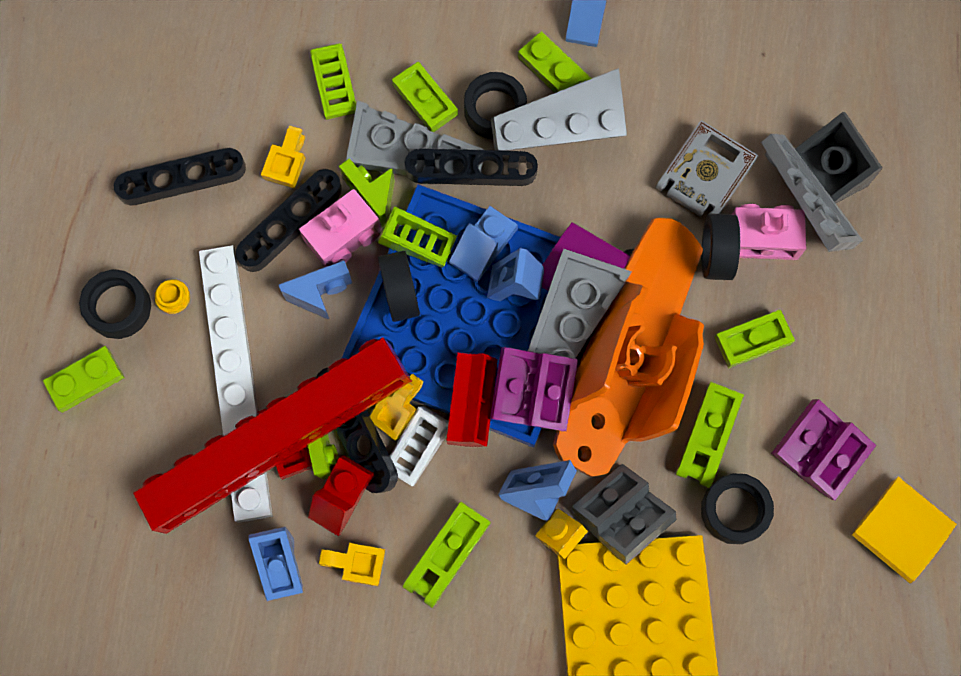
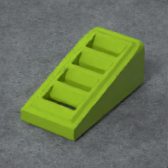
(327, 61)
(421, 227)

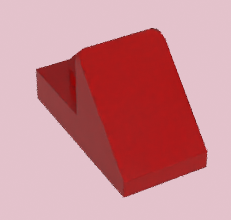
(338, 498)

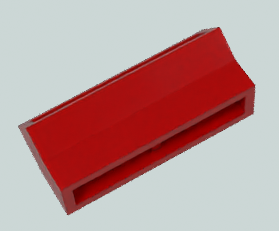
(472, 400)

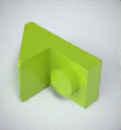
(375, 193)

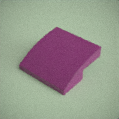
(584, 243)
(533, 389)
(823, 449)

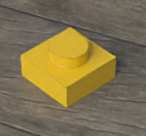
(561, 533)

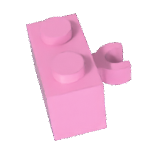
(341, 229)
(771, 232)

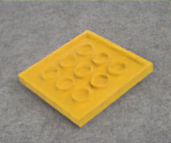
(640, 614)

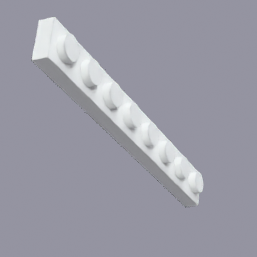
(232, 366)

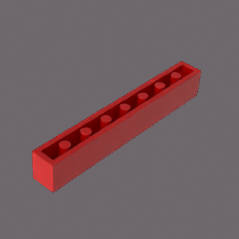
(271, 436)

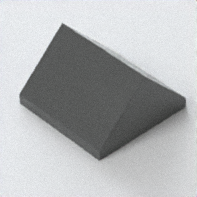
(840, 158)

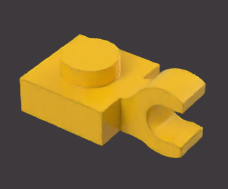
(285, 162)
(395, 410)
(360, 564)

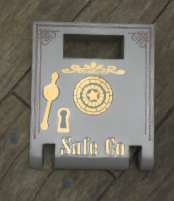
(703, 175)

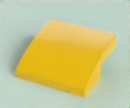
(904, 530)

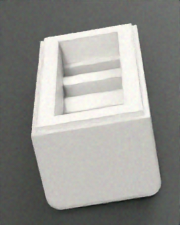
(414, 426)

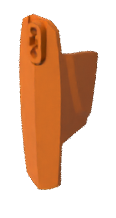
(639, 355)

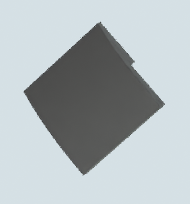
(624, 513)

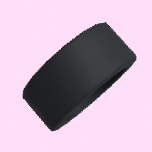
(490, 82)
(720, 247)
(97, 286)
(398, 286)
(762, 498)

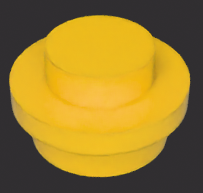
(172, 296)

